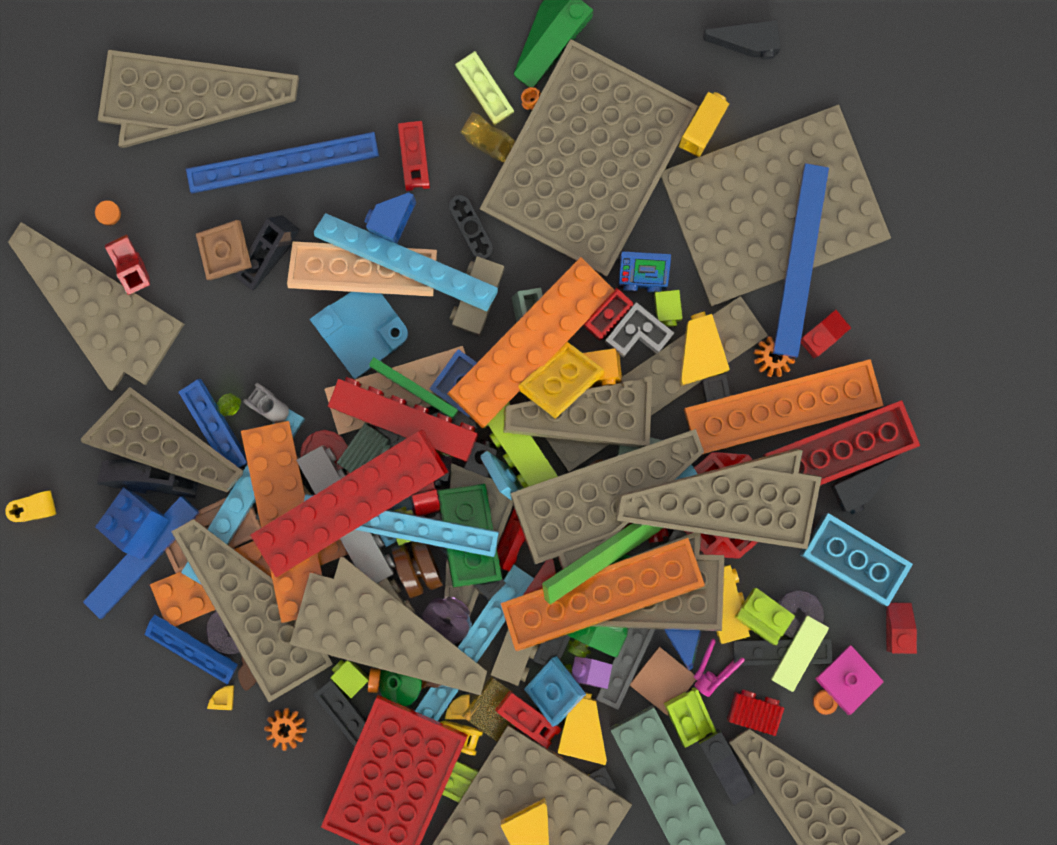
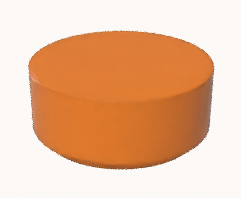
(107, 213)
(374, 679)
(824, 702)

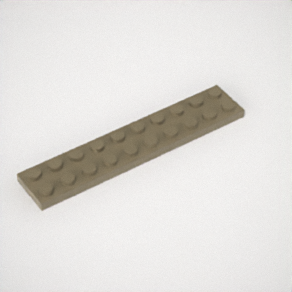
(737, 332)

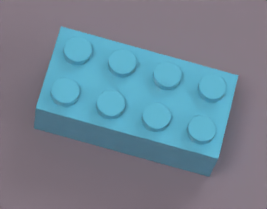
(856, 559)

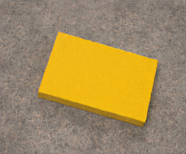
(561, 380)

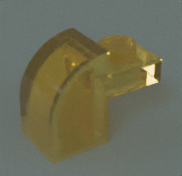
(487, 138)

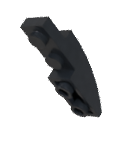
(142, 477)

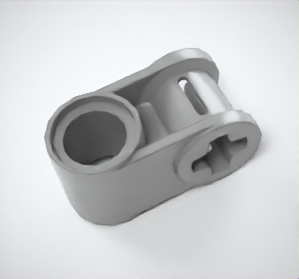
(267, 404)

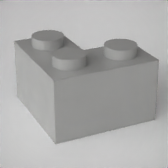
(642, 326)

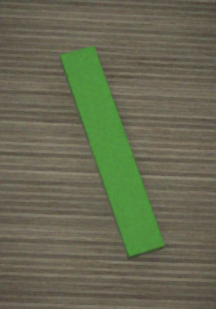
(596, 560)

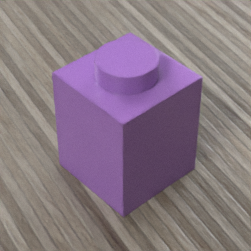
(591, 672)

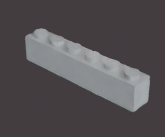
(361, 546)

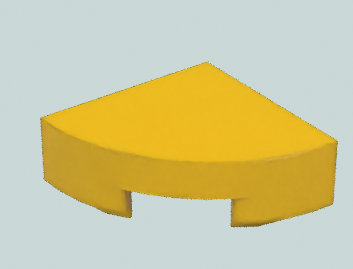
(222, 699)
(458, 707)

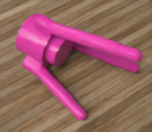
(709, 682)

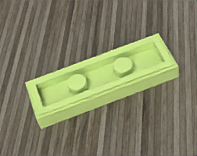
(484, 88)
(799, 653)

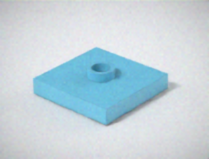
(501, 474)

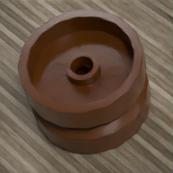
(414, 568)

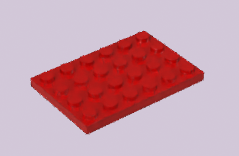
(394, 777)

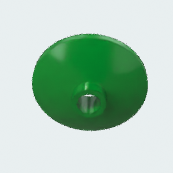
(406, 690)

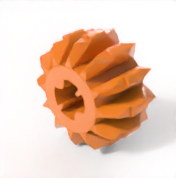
(767, 361)
(277, 725)

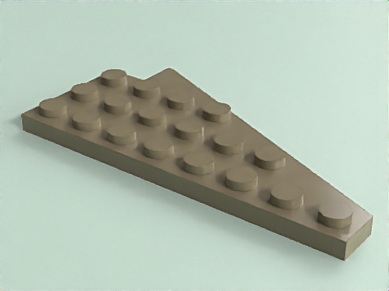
(170, 95)
(111, 327)
(745, 501)
(579, 508)
(249, 611)
(689, 611)
(369, 626)
(807, 802)

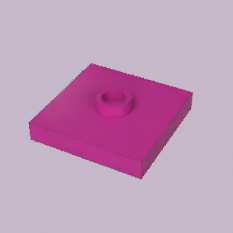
(849, 680)

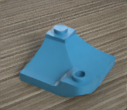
(360, 329)

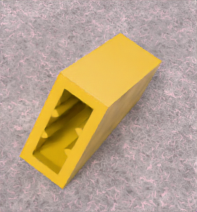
(704, 124)
(702, 350)
(582, 733)
(528, 825)

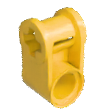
(35, 507)
(474, 732)

